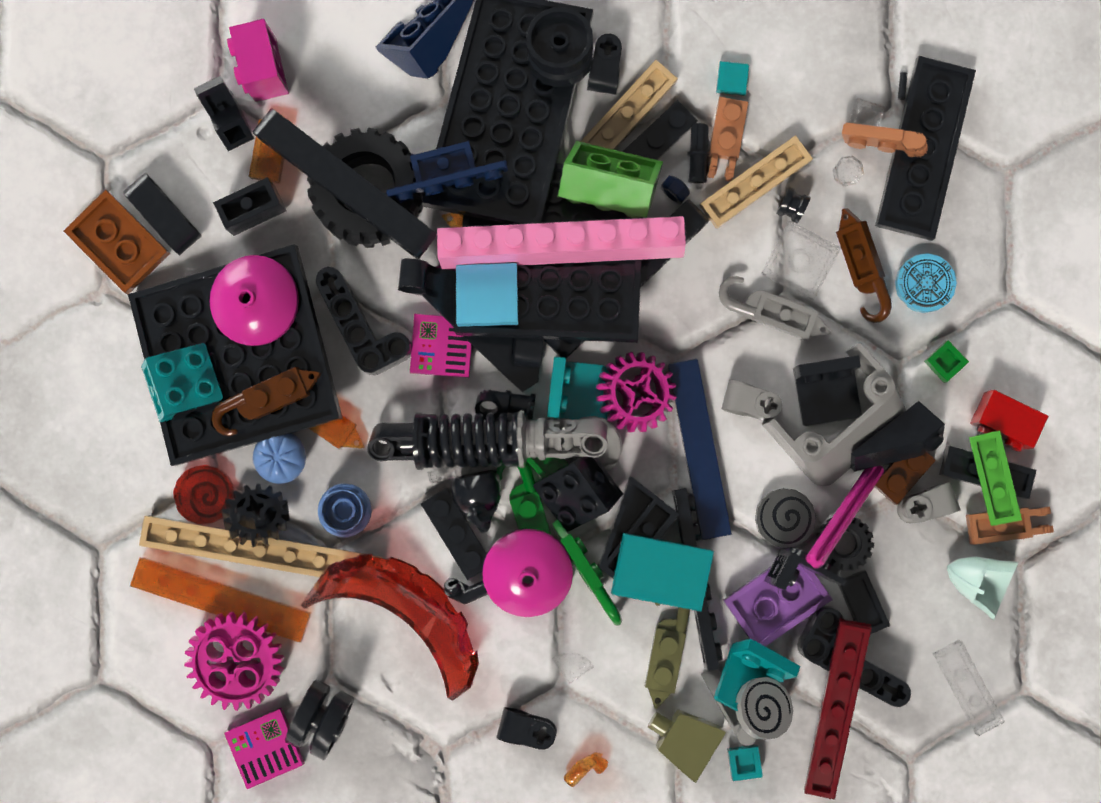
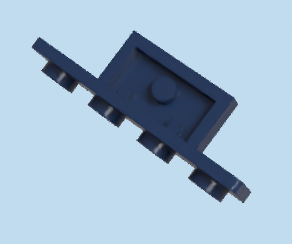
(445, 168)

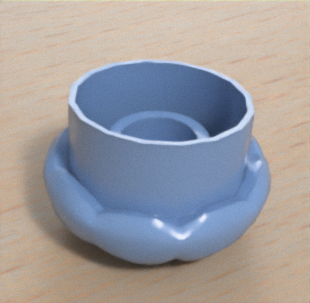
(279, 458)
(344, 510)

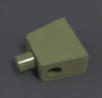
(687, 741)

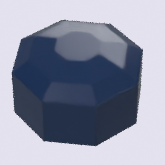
(675, 189)

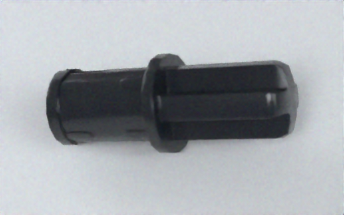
(698, 153)

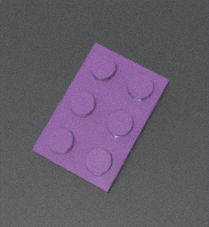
(769, 611)

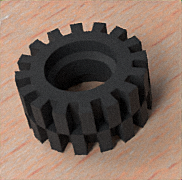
(861, 551)

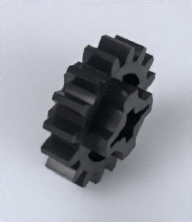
(244, 523)

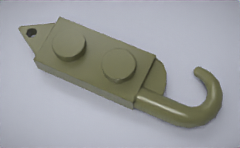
(666, 656)

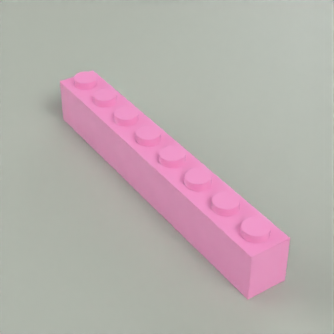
(562, 242)

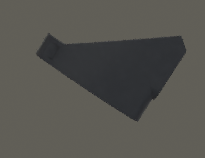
(514, 357)

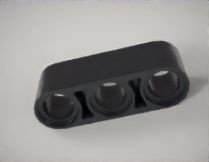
(162, 214)

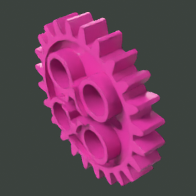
(237, 687)

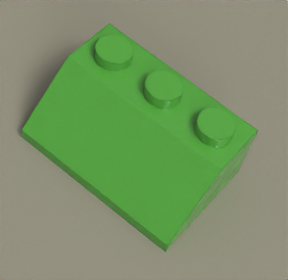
(610, 179)

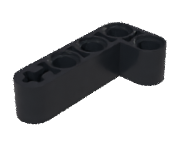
(355, 320)
(826, 638)

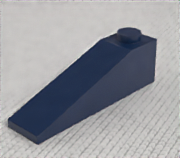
(426, 39)

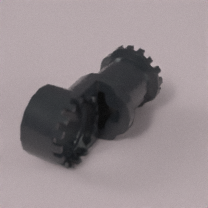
(506, 403)

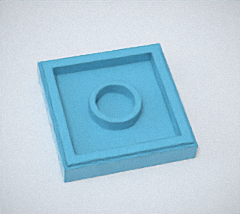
(486, 294)

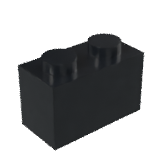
(249, 206)

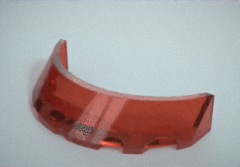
(415, 600)

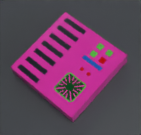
(438, 349)
(262, 749)

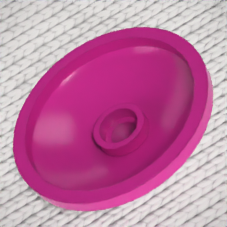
(271, 304)
(527, 554)

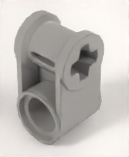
(746, 399)
(932, 503)

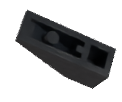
(900, 440)

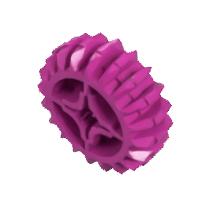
(642, 381)

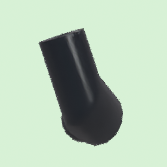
(463, 593)

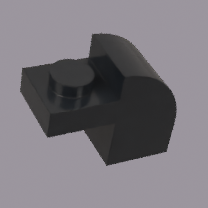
(224, 113)

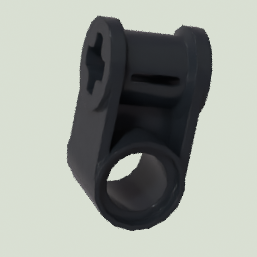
(605, 68)
(519, 727)

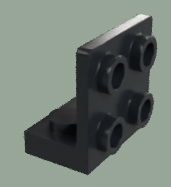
(828, 390)
(578, 492)
(785, 571)

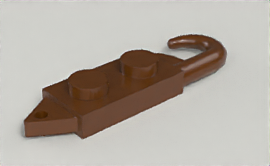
(863, 263)
(266, 397)

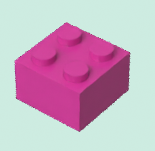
(258, 60)

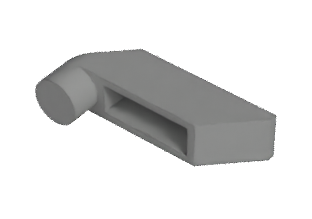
(712, 679)

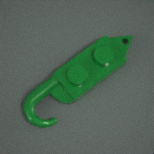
(526, 502)
(589, 572)

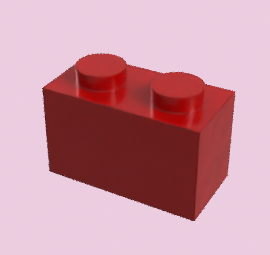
(1017, 422)

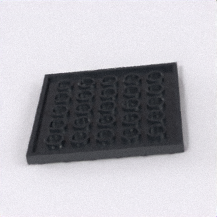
(571, 298)
(181, 316)

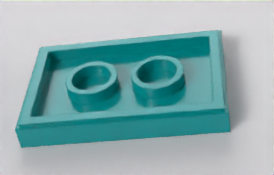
(662, 572)

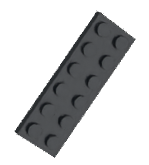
(919, 185)

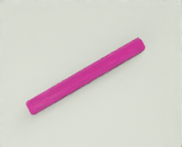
(844, 516)

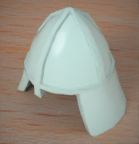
(982, 581)

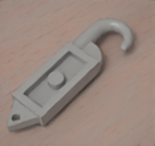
(775, 312)

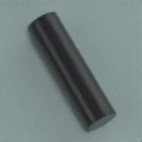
(902, 86)

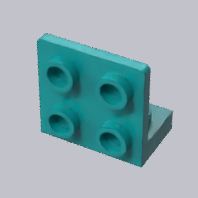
(181, 380)
(575, 391)
(751, 661)

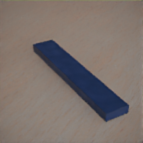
(699, 450)

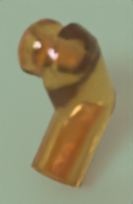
(582, 767)

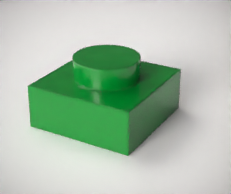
(946, 361)

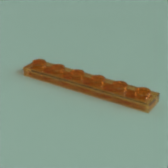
(219, 598)

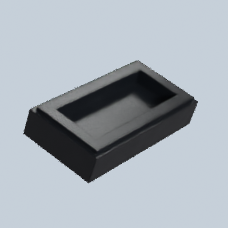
(863, 601)

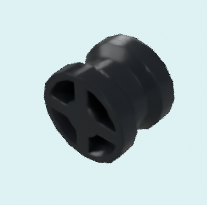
(793, 205)

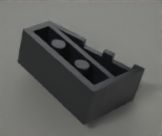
(638, 514)

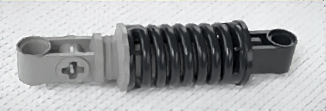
(486, 442)

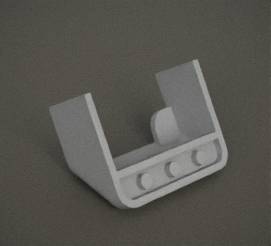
(829, 461)

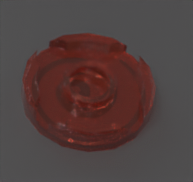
(202, 494)

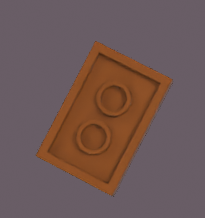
(116, 242)

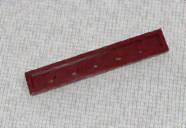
(837, 708)

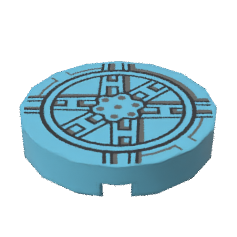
(925, 283)

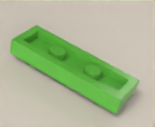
(995, 478)

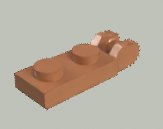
(727, 135)
(885, 139)
(982, 532)

